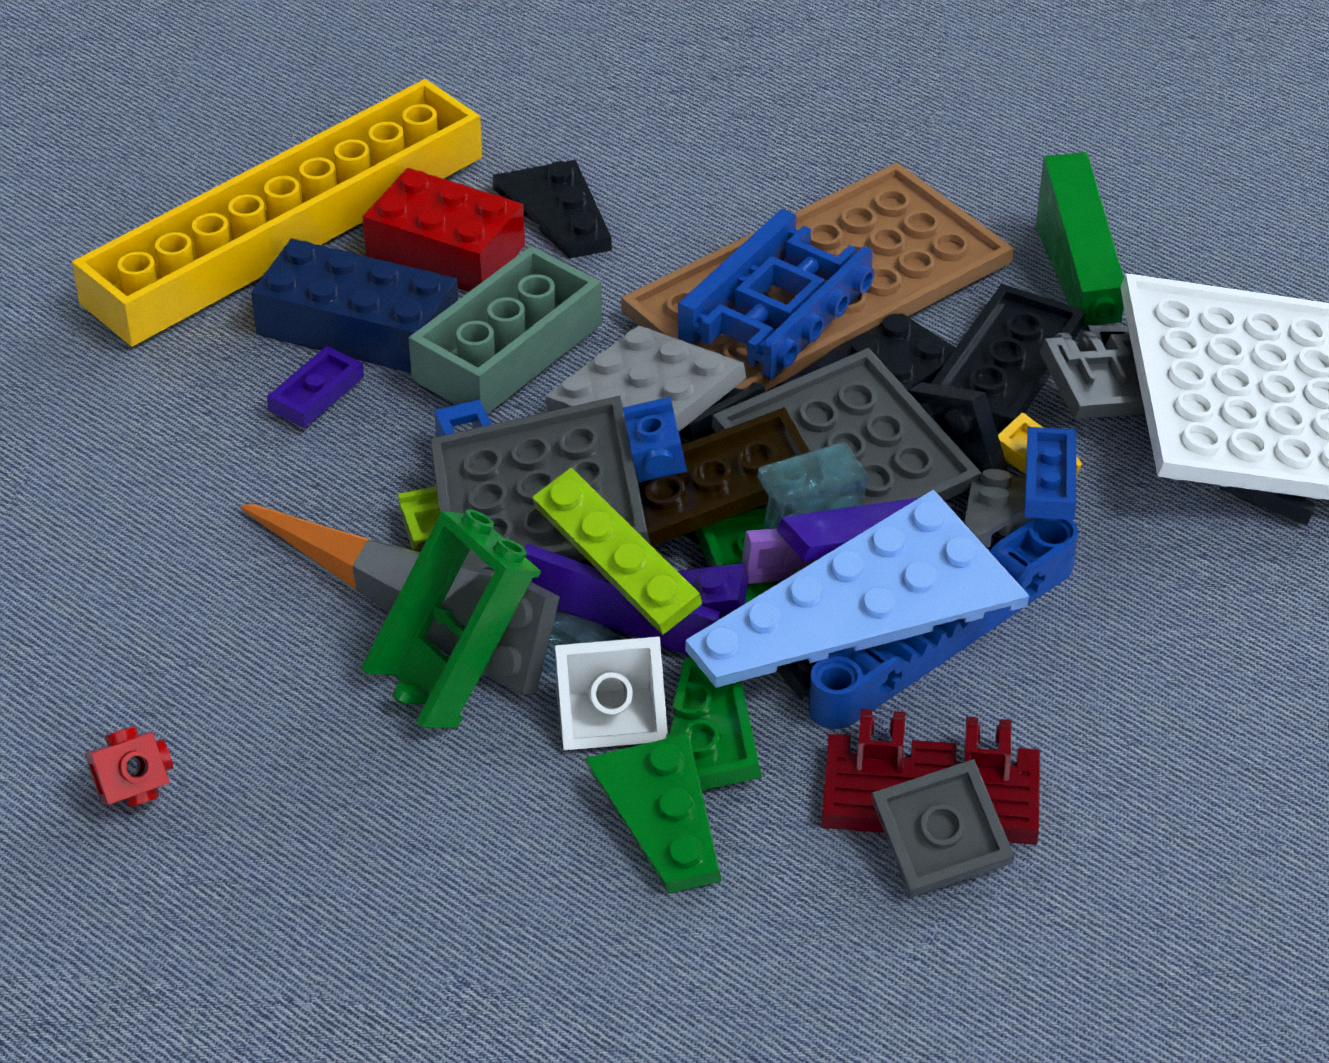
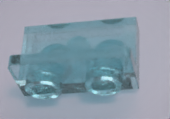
(813, 483)

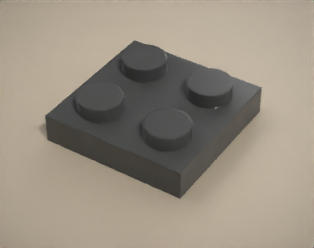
(942, 828)

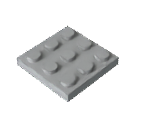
(650, 368)

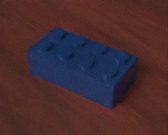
(348, 302)

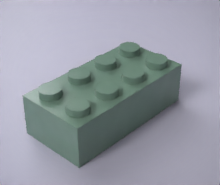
(506, 330)

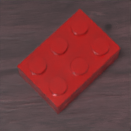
(444, 228)

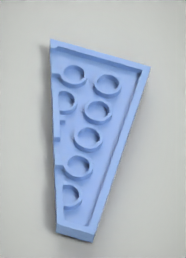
(868, 592)

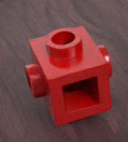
(110, 771)

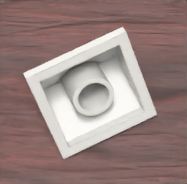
(610, 693)

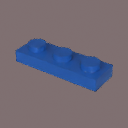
(1050, 474)

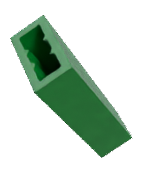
(1079, 238)

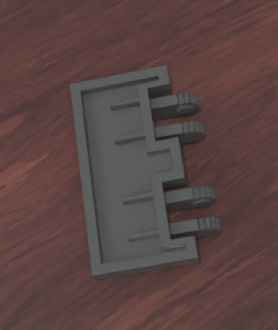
(1094, 378)

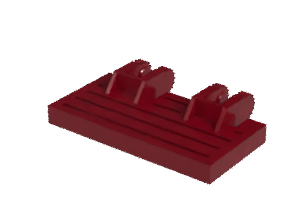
(881, 764)

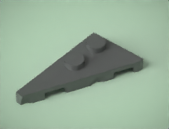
(995, 505)

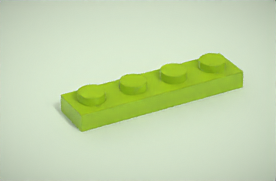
(617, 551)

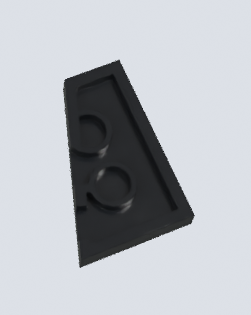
(560, 205)

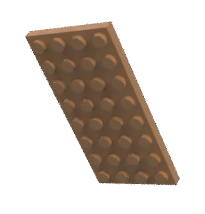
(919, 256)

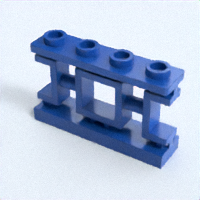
(757, 267)

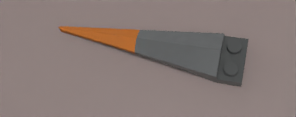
(381, 571)

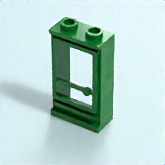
(401, 643)

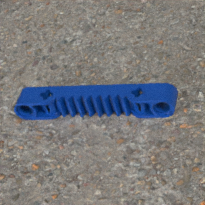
(850, 680)

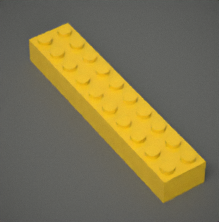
(242, 225)

